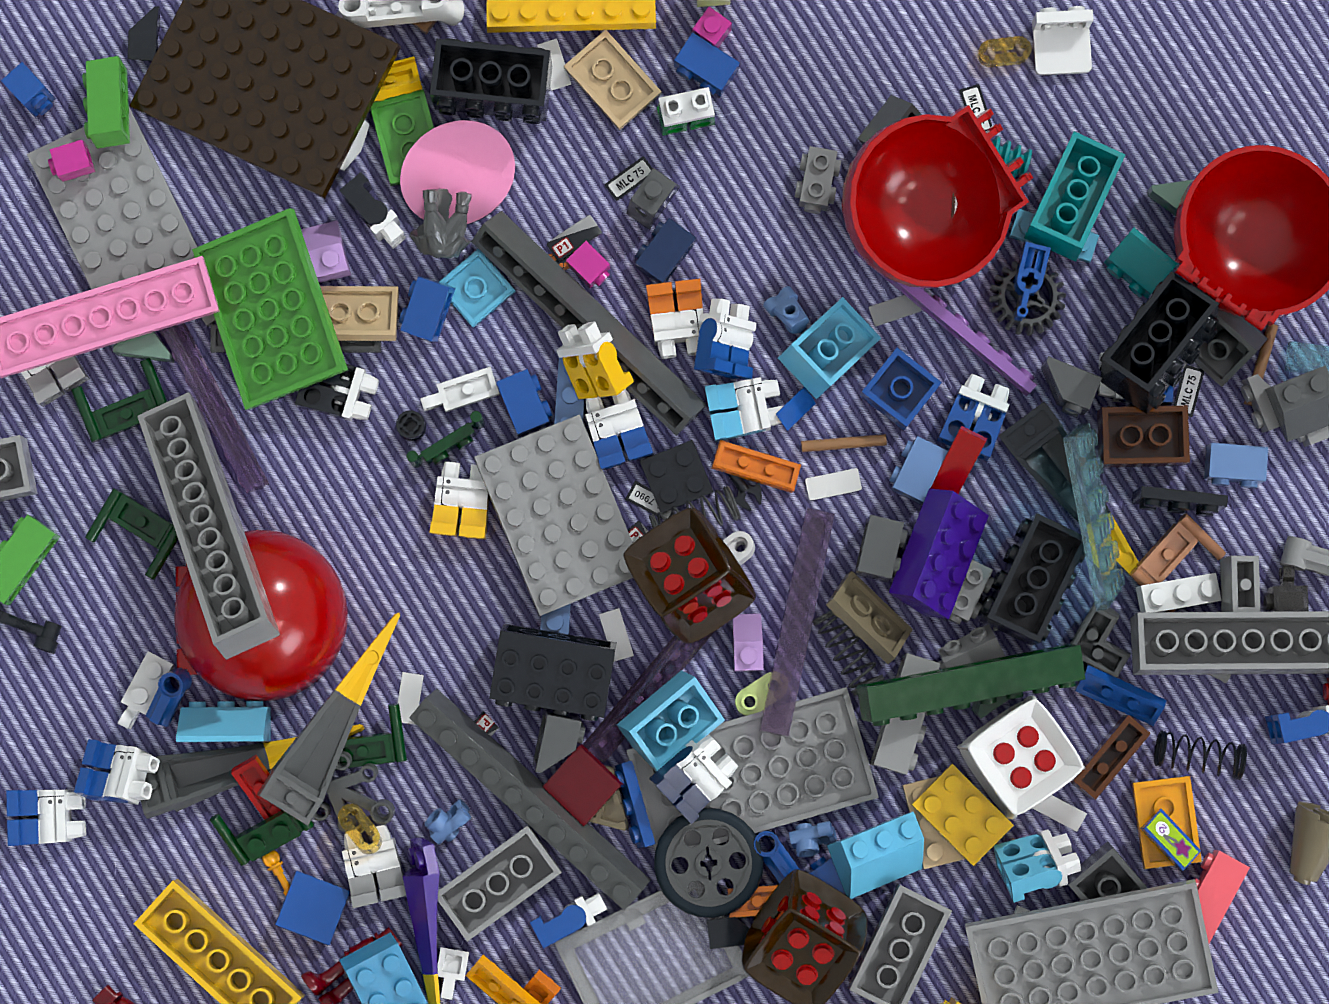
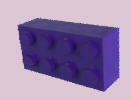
(938, 553)

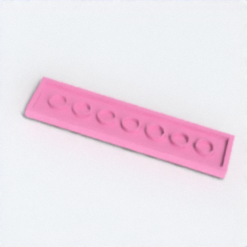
(105, 316)

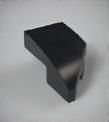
(144, 36)
(726, 932)

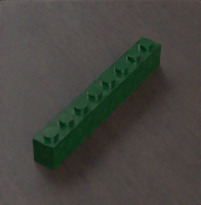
(970, 683)

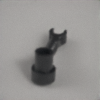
(45, 635)

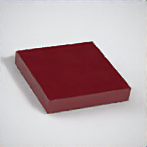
(582, 785)

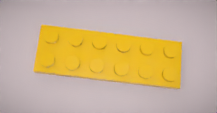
(569, 15)

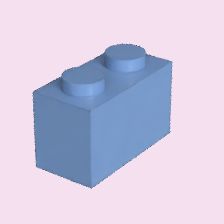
(1236, 464)
(918, 469)

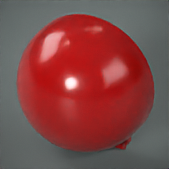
(1256, 233)
(307, 610)

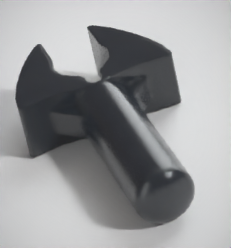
(743, 487)

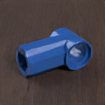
(167, 697)
(777, 858)

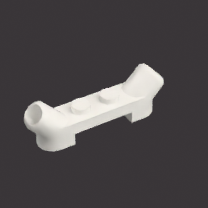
(395, 12)

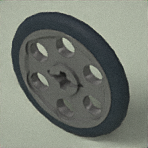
(744, 880)

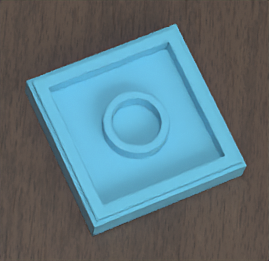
(478, 288)

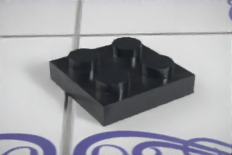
(676, 476)

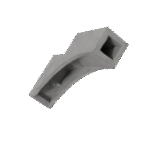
(1264, 416)

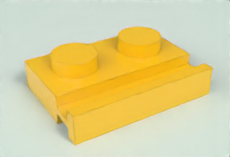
(401, 79)

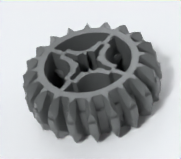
(1037, 304)

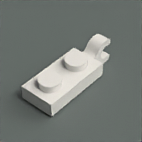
(462, 391)
(143, 688)

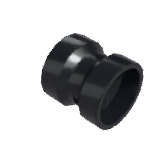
(414, 429)

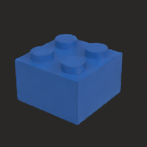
(900, 389)

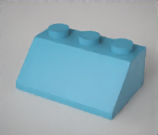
(670, 720)
(224, 722)
(878, 854)

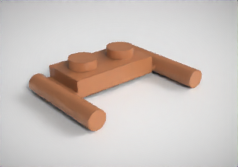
(1172, 550)

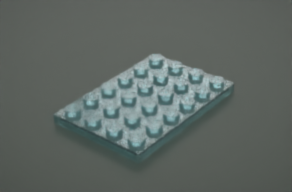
(1093, 516)

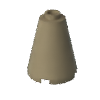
(1309, 843)

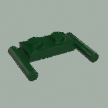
(123, 413)
(459, 438)
(140, 522)
(378, 747)
(261, 837)

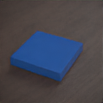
(312, 908)

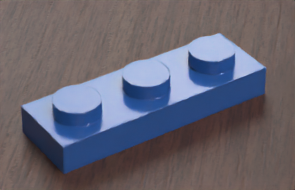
(1121, 695)
(634, 806)

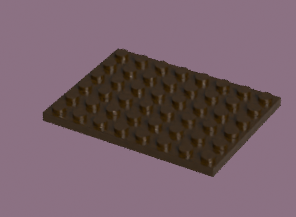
(268, 83)

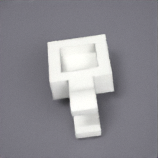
(452, 967)

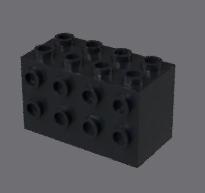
(491, 80)
(1159, 343)
(1033, 579)
(552, 671)

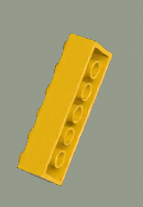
(213, 950)

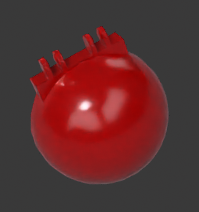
(903, 191)

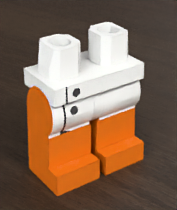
(678, 326)

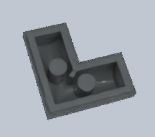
(1094, 646)

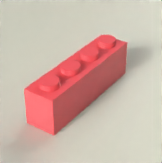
(1218, 887)

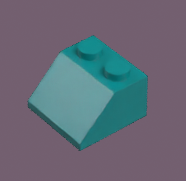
(1139, 263)

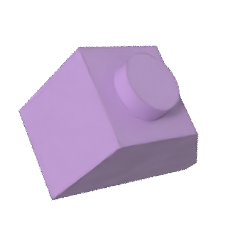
(747, 643)

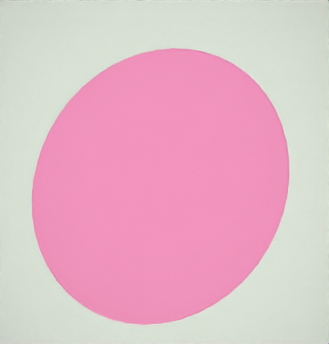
(459, 158)

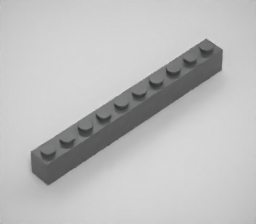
(571, 304)
(529, 799)

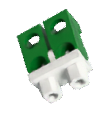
(685, 107)

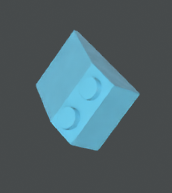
(829, 348)

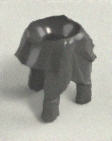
(440, 234)

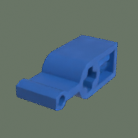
(1036, 274)

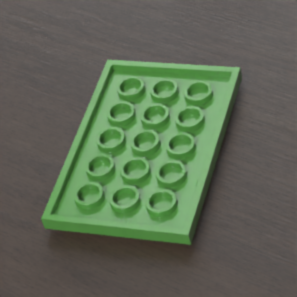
(271, 310)

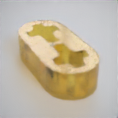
(1003, 45)
(364, 825)

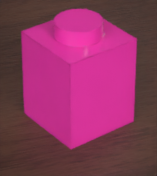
(712, 27)
(71, 160)
(589, 265)

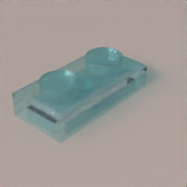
(1306, 357)

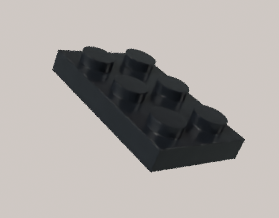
(1179, 500)

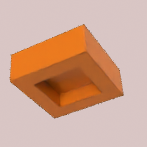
(542, 987)

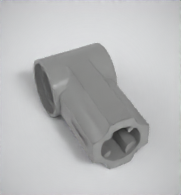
(1305, 556)

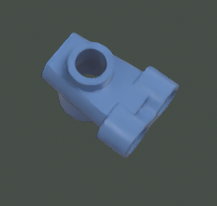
(787, 310)
(445, 825)
(808, 838)

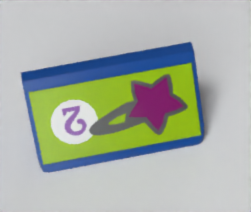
(1170, 840)

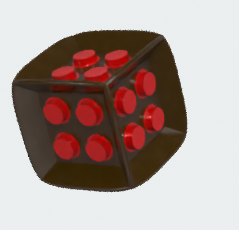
(689, 576)
(804, 940)

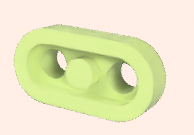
(758, 691)

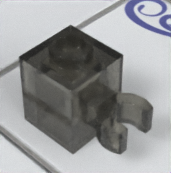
(1286, 596)

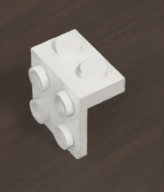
(1062, 41)

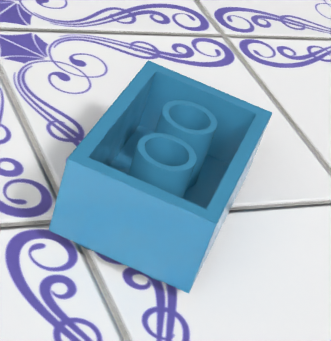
(382, 974)

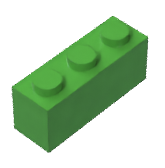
(106, 102)
(23, 555)

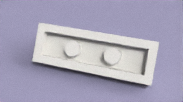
(1178, 593)

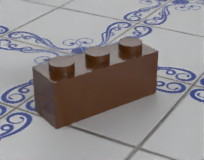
(1110, 756)

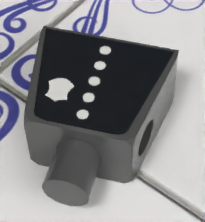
(651, 198)

